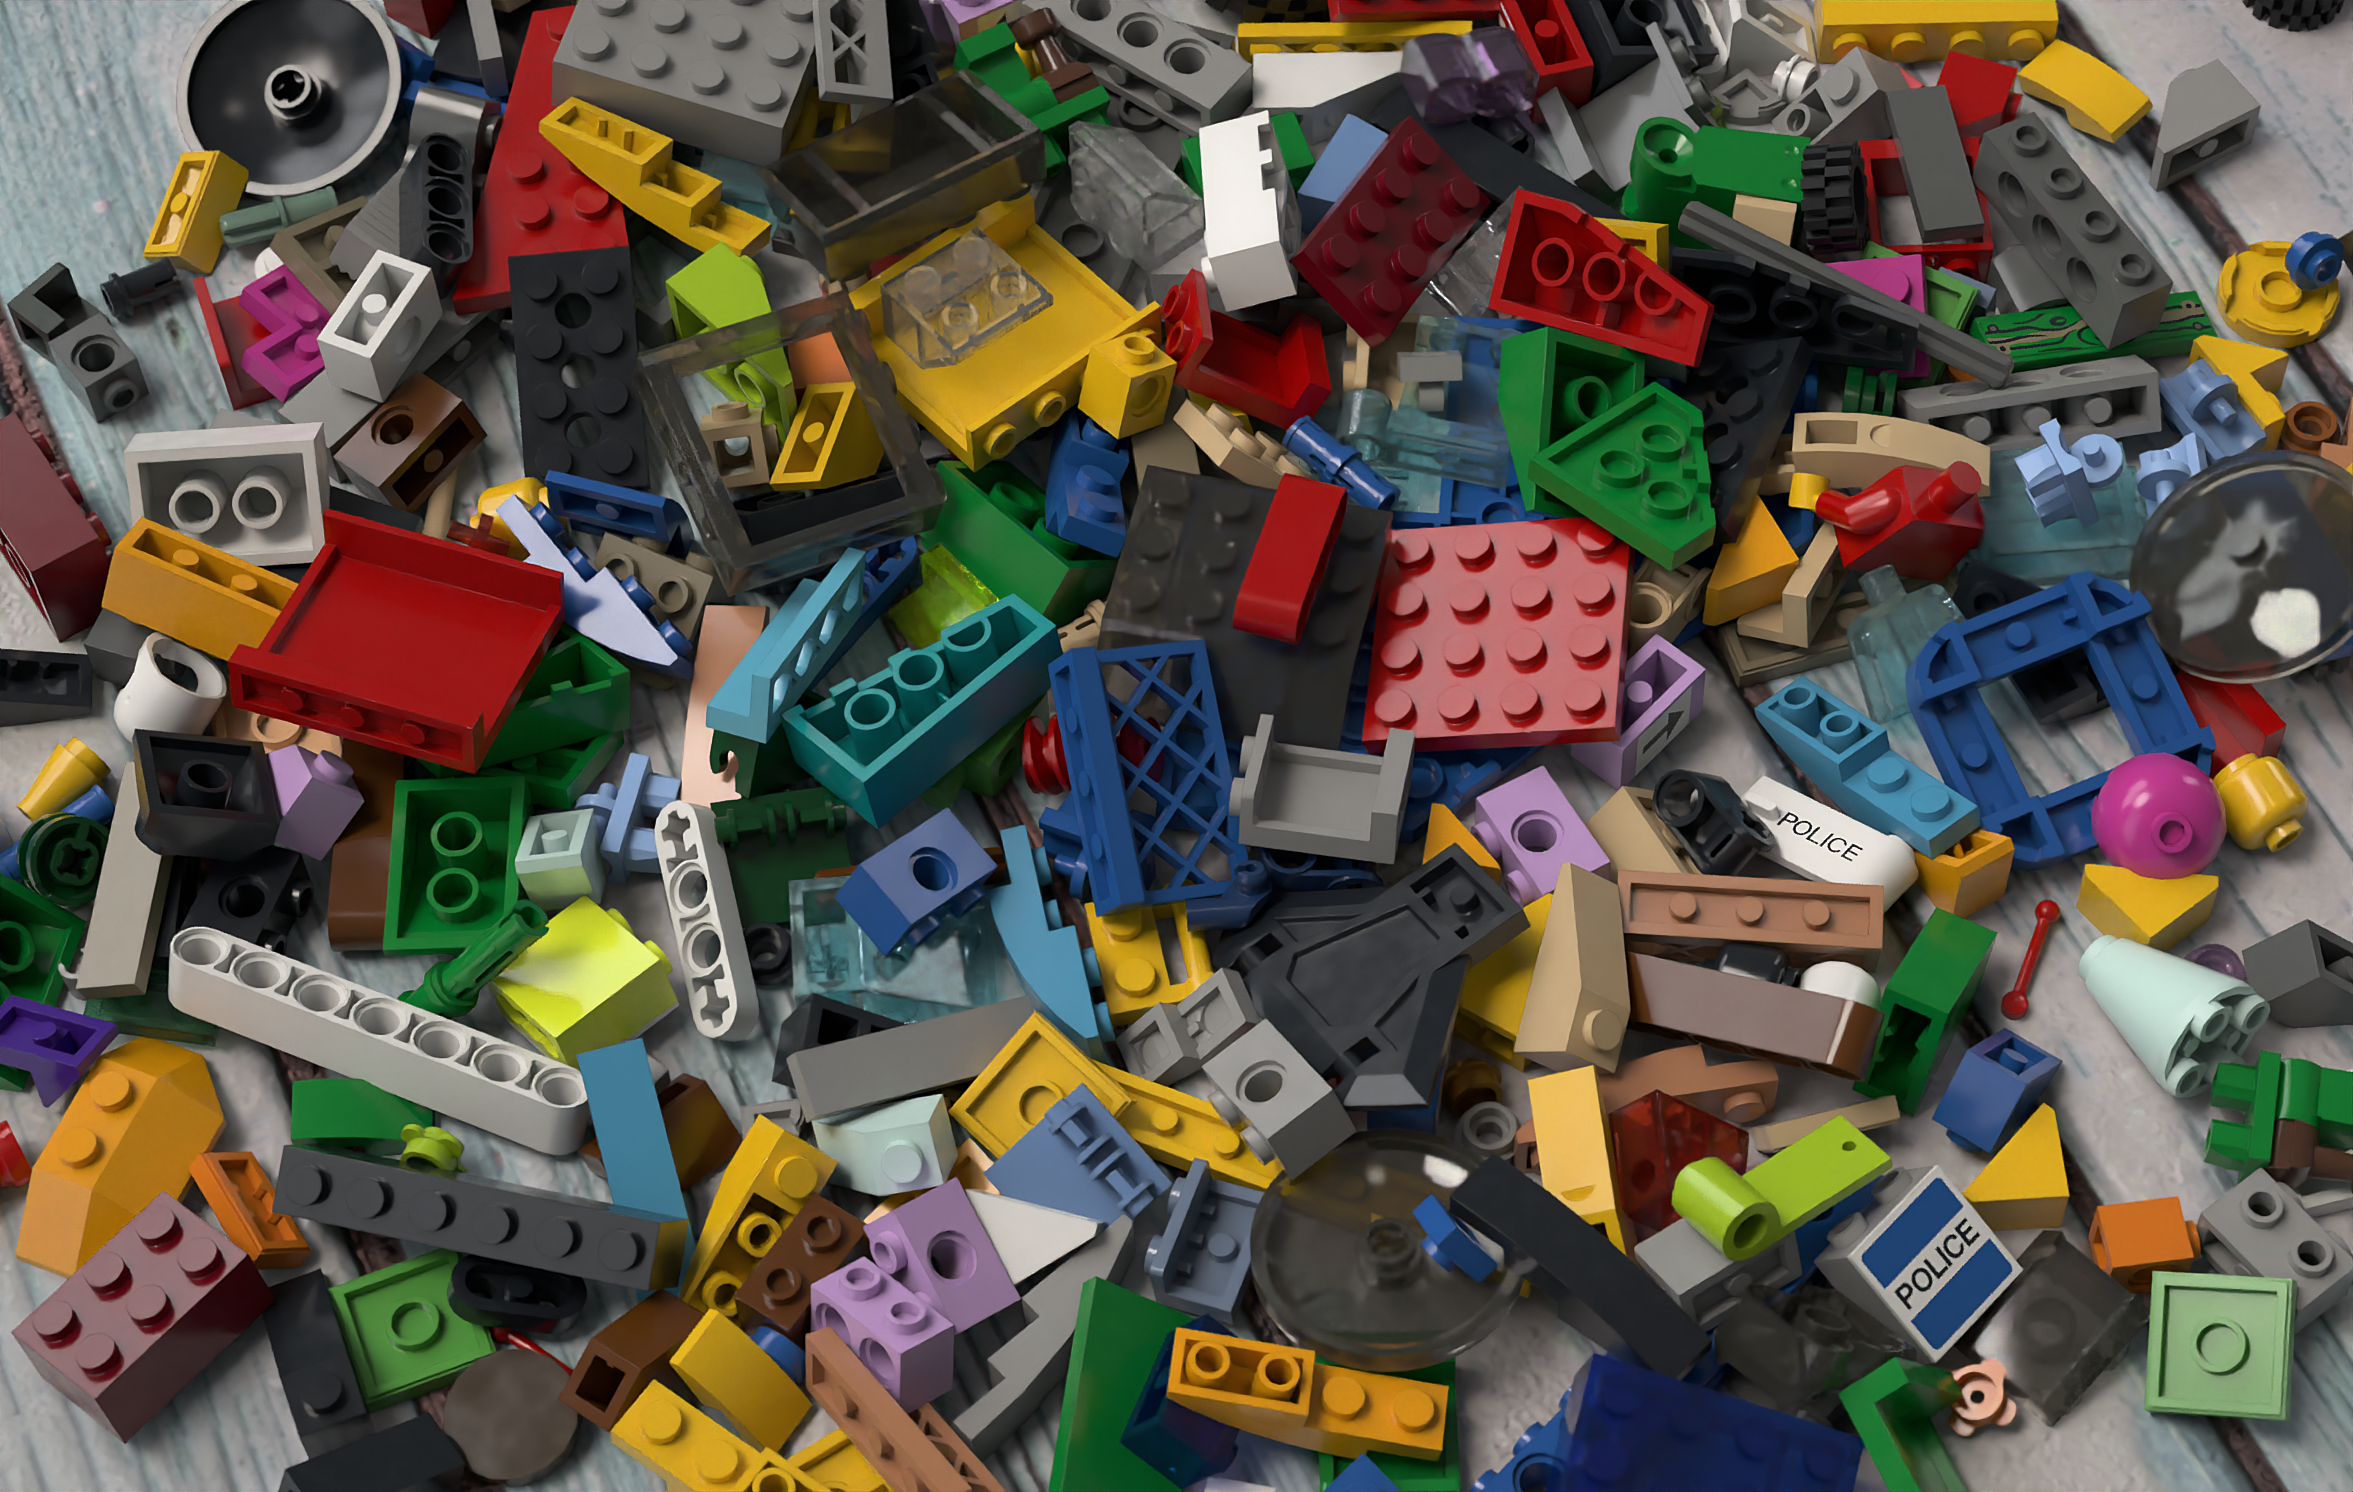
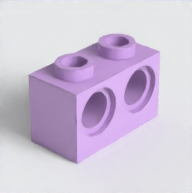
(888, 1330)

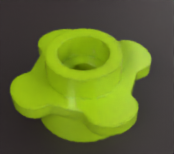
(432, 1148)

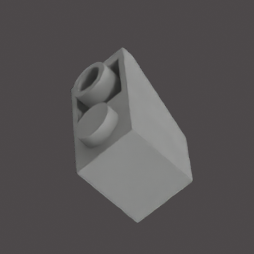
(1845, 102)

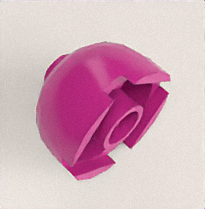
(2159, 817)

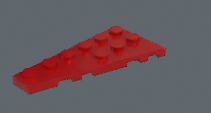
(532, 191)

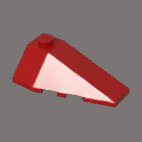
(1587, 280)

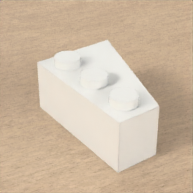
(1248, 213)

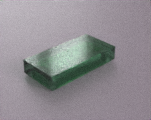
(153, 1015)

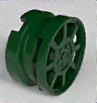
(1869, 393)
(63, 857)

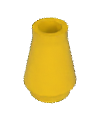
(64, 779)

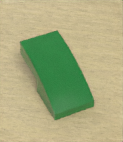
(353, 1115)

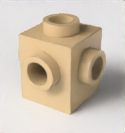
(744, 468)

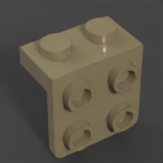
(676, 584)

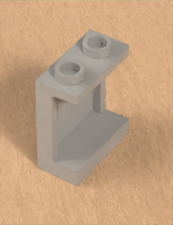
(1322, 796)

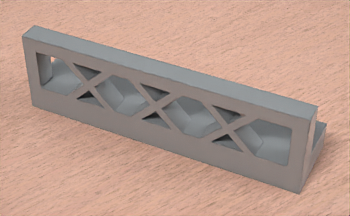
(866, 52)

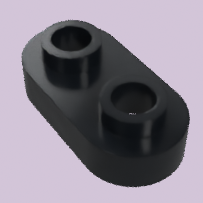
(515, 1295)

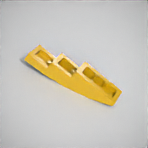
(640, 173)

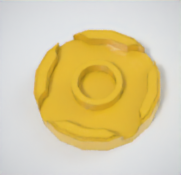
(2265, 304)

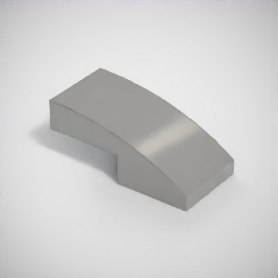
(1182, 1038)

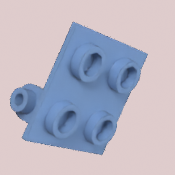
(1080, 1164)

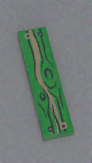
(2063, 338)

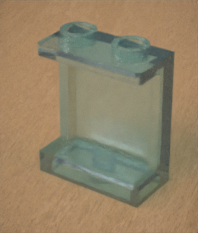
(1469, 435)

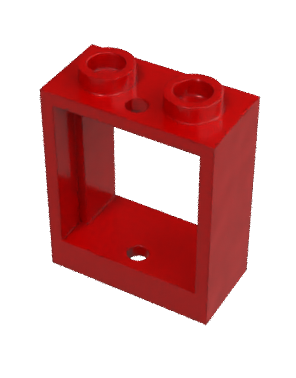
(1887, 179)

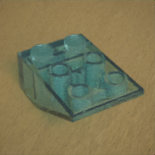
(908, 985)

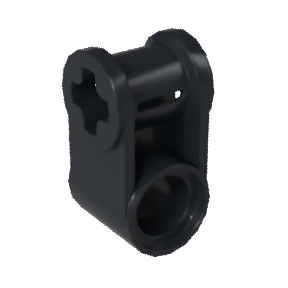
(1720, 831)

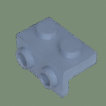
(1205, 1250)

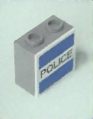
(1919, 1260)

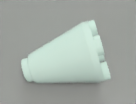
(2172, 1011)

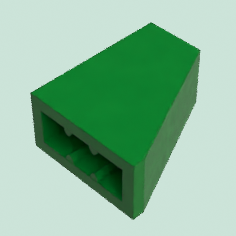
(1926, 1007)

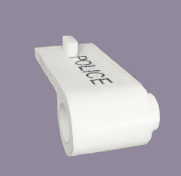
(1830, 844)

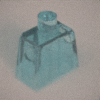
(1891, 635)

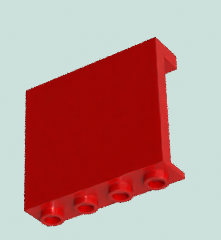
(403, 643)

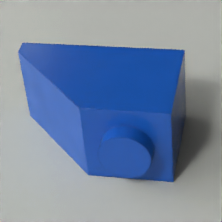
(1994, 1091)

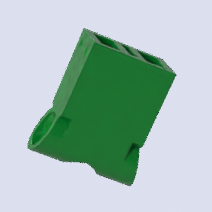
(1711, 166)

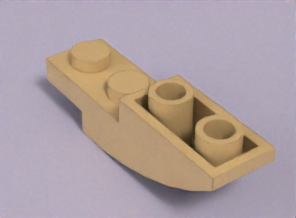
(1866, 447)

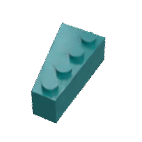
(927, 711)

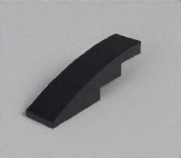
(43, 686)
(1581, 1269)

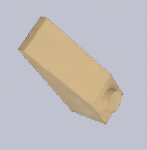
(1579, 980)

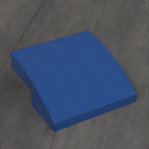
(604, 507)

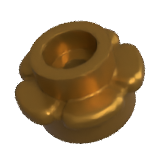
(1469, 1084)

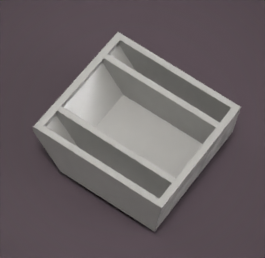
(695, 69)

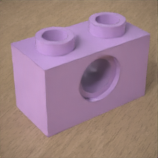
(1534, 814)
(948, 1229)

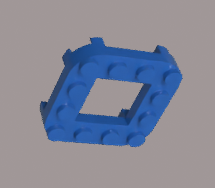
(2020, 635)

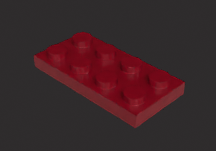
(1390, 232)

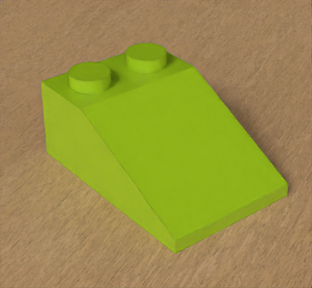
(720, 292)

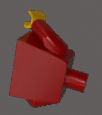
(1906, 519)

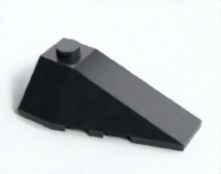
(1770, 304)
(778, 515)

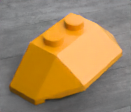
(116, 1149)

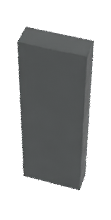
(1934, 164)

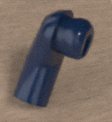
(1238, 903)

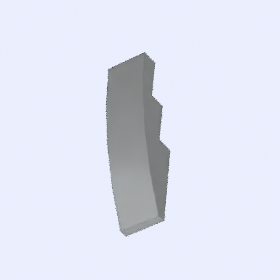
(1040, 1354)

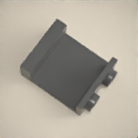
(1601, 134)

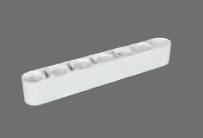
(378, 1040)

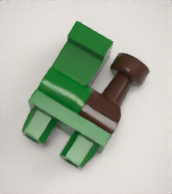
(1050, 101)
(2287, 1114)

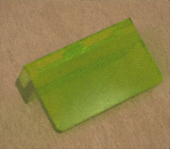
(944, 599)

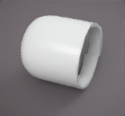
(159, 704)

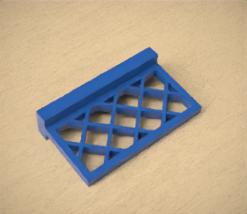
(1098, 773)

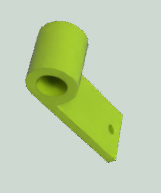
(1780, 1194)

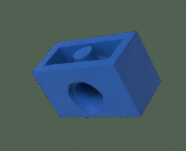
(916, 883)

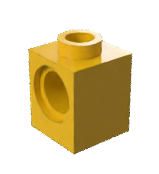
(1127, 385)

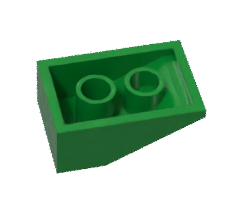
(1553, 387)
(453, 861)

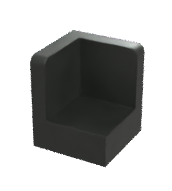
(49, 310)

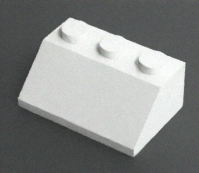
(236, 488)

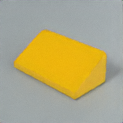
(190, 214)

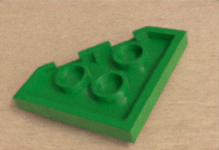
(1638, 475)

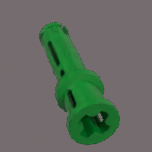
(454, 985)

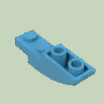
(1859, 771)
(1046, 953)

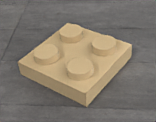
(1249, 458)

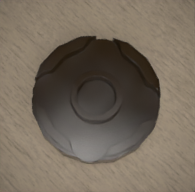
(511, 1418)

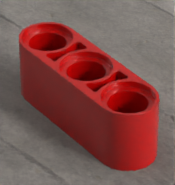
(1290, 559)

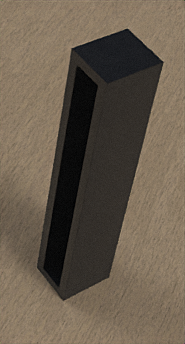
(481, 1216)

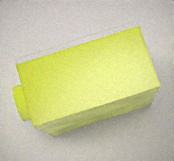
(585, 984)

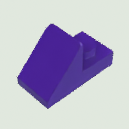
(51, 1043)

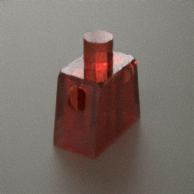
(1656, 1141)

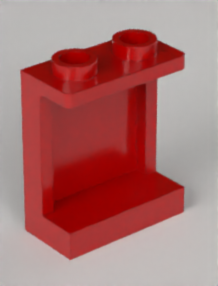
(1243, 364)

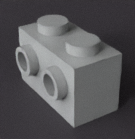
(2267, 1233)

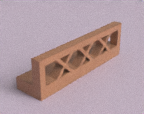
(1698, 914)
(899, 1450)

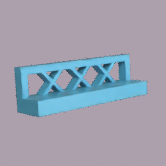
(789, 652)

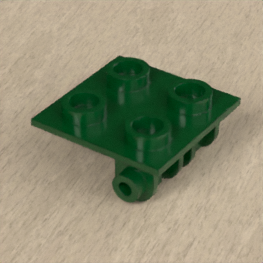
(778, 842)

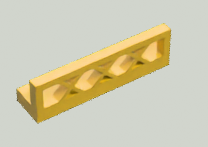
(1335, 37)

